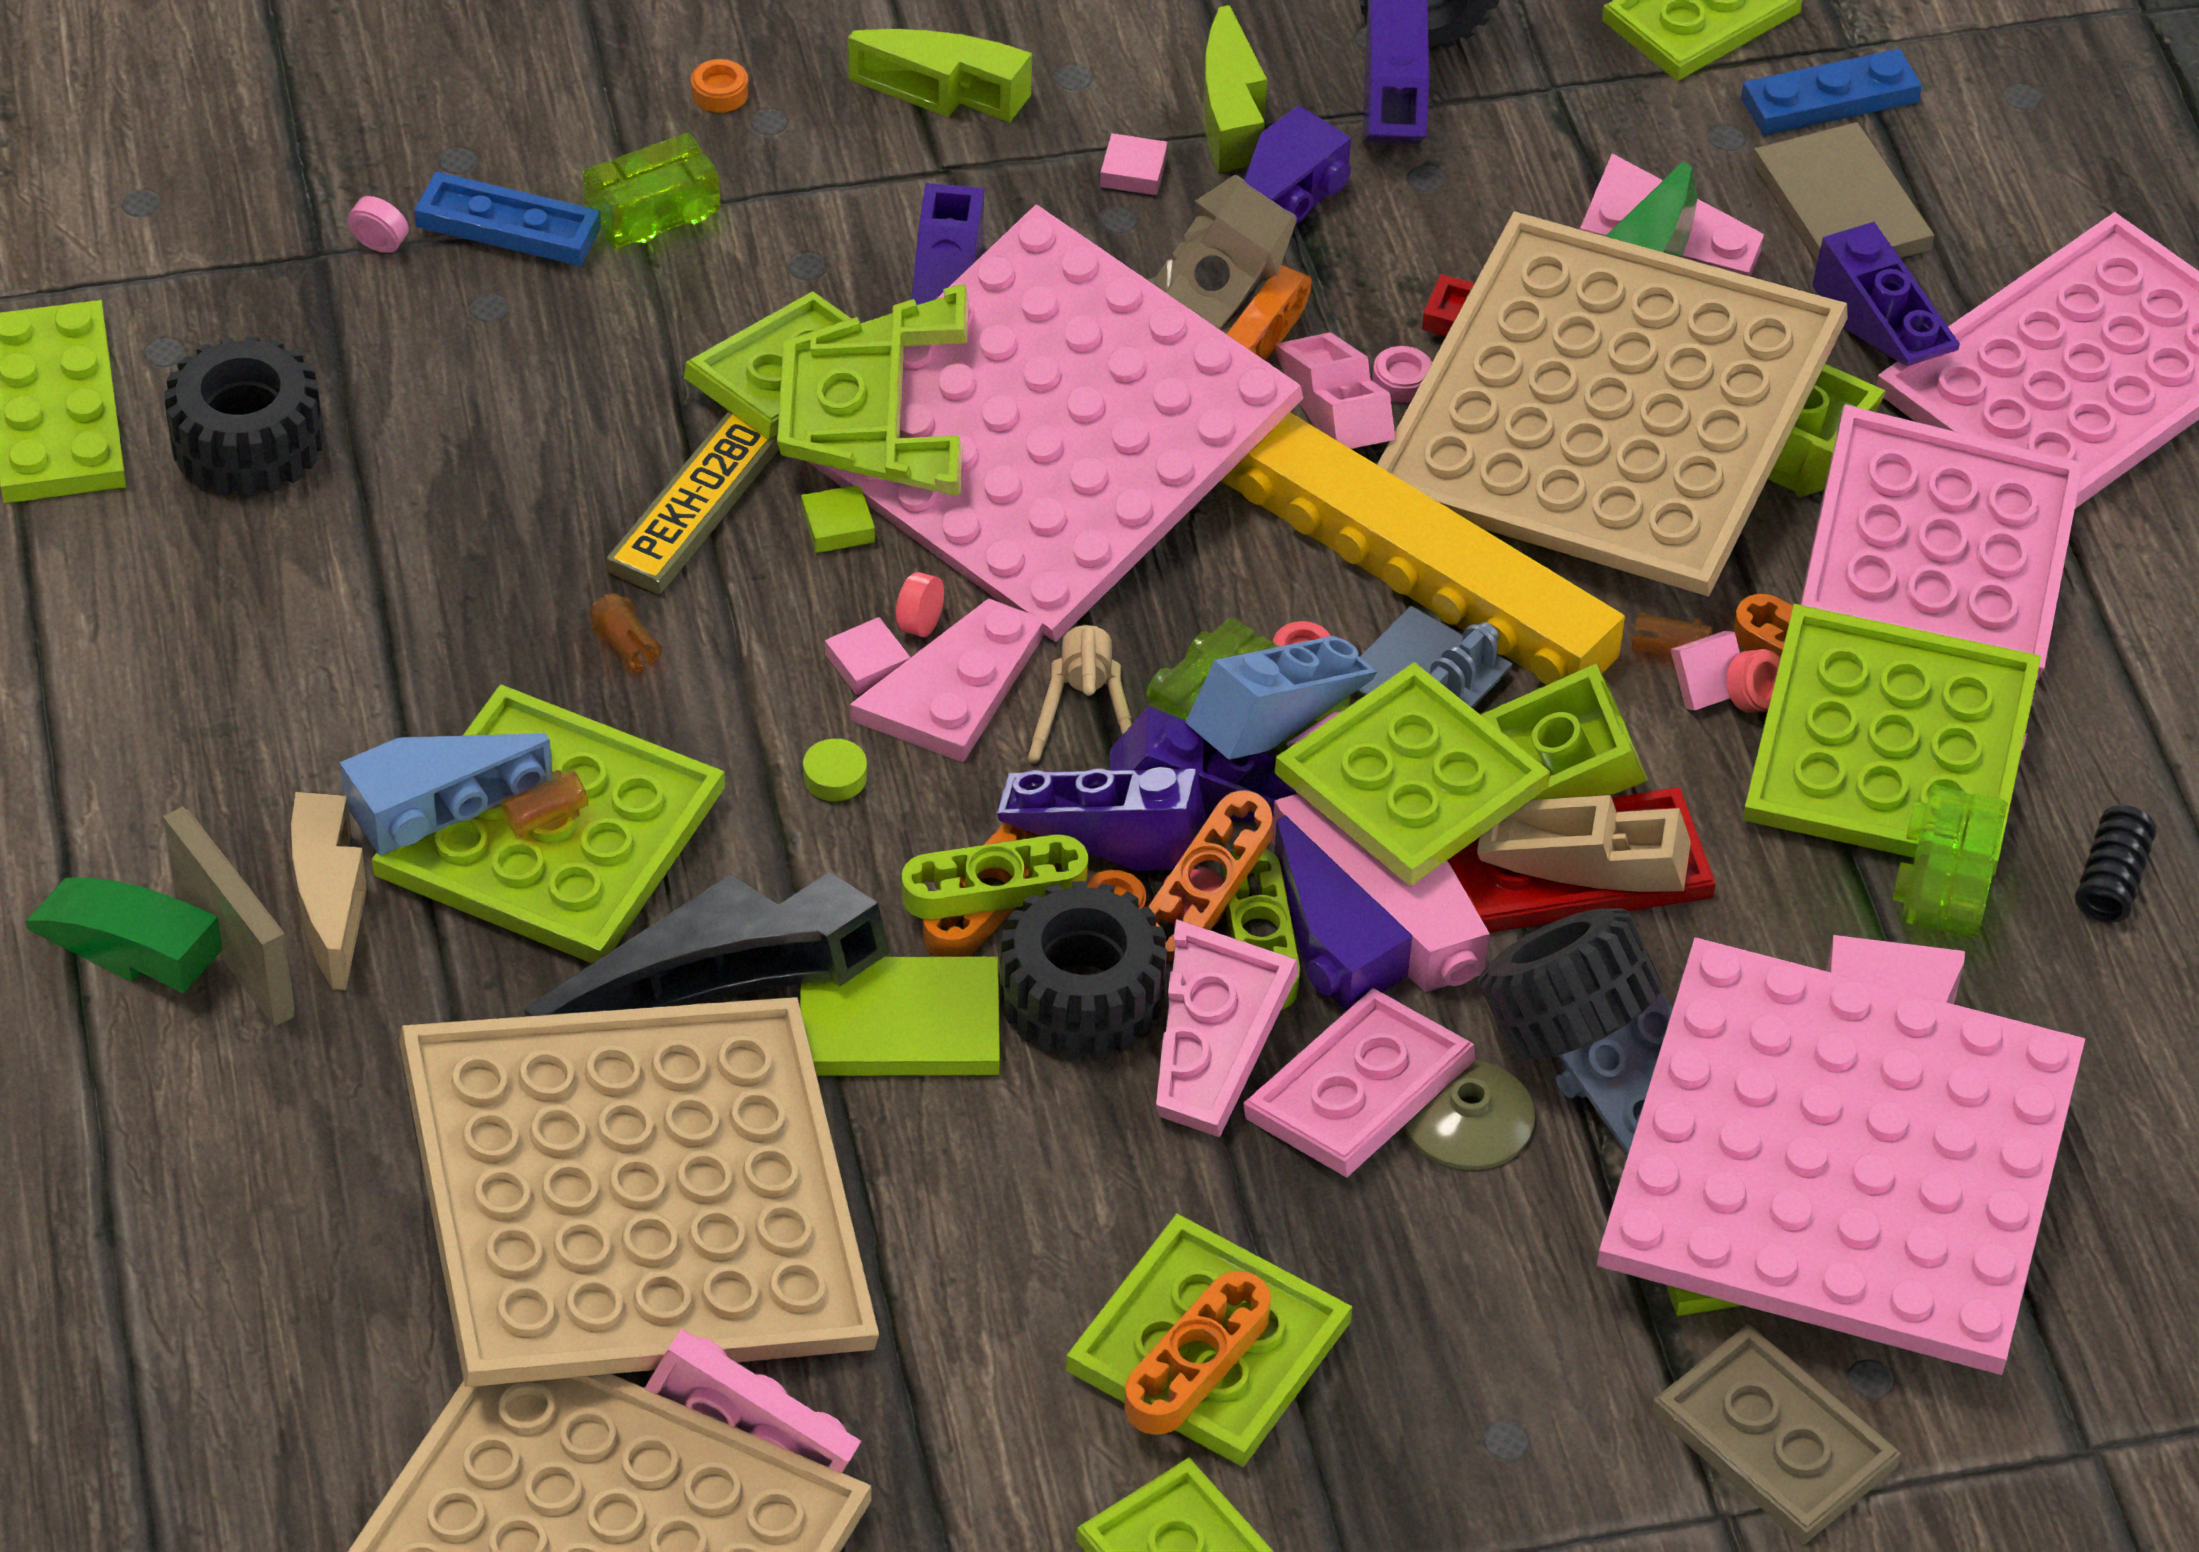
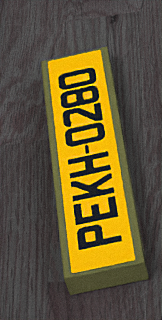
(691, 505)

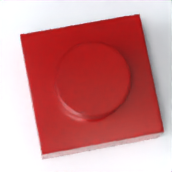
(1445, 304)

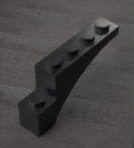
(731, 945)

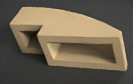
(1592, 844)
(328, 881)

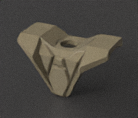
(1242, 230)

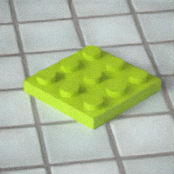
(1412, 773)
(1260, 1384)

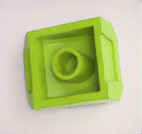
(1809, 448)
(1575, 735)

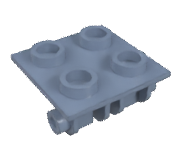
(1460, 662)
(1618, 1070)

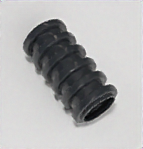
(2115, 863)

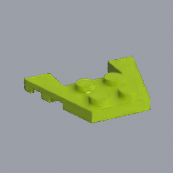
(847, 394)

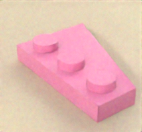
(1714, 237)
(954, 683)
(1217, 1023)
(708, 1381)

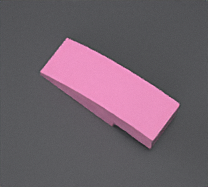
(1338, 389)

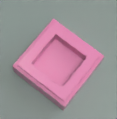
(1134, 164)
(865, 654)
(1703, 669)

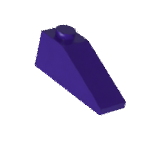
(1339, 928)

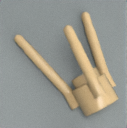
(1086, 666)

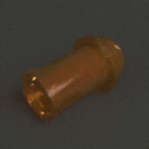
(616, 621)
(1671, 631)
(545, 803)

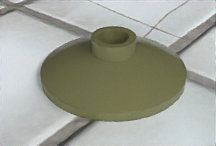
(1479, 1133)

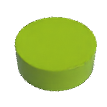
(835, 769)

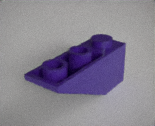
(1396, 72)
(1300, 162)
(947, 238)
(1881, 296)
(1169, 742)
(1117, 815)

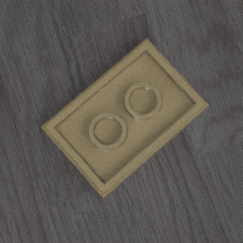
(1839, 183)
(249, 935)
(1776, 1434)

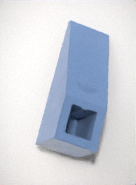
(1272, 693)
(434, 782)

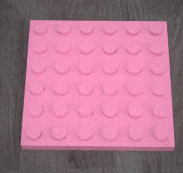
(1080, 419)
(1844, 1155)

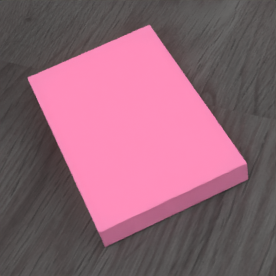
(1359, 1082)

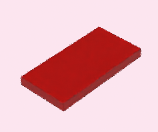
(1519, 900)

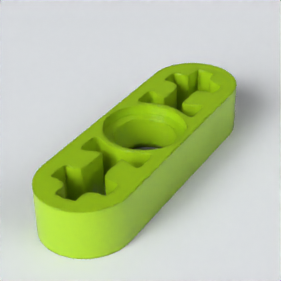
(978, 897)
(1268, 905)

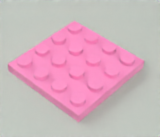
(1942, 532)

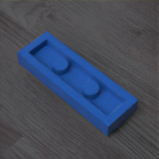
(1831, 92)
(508, 218)

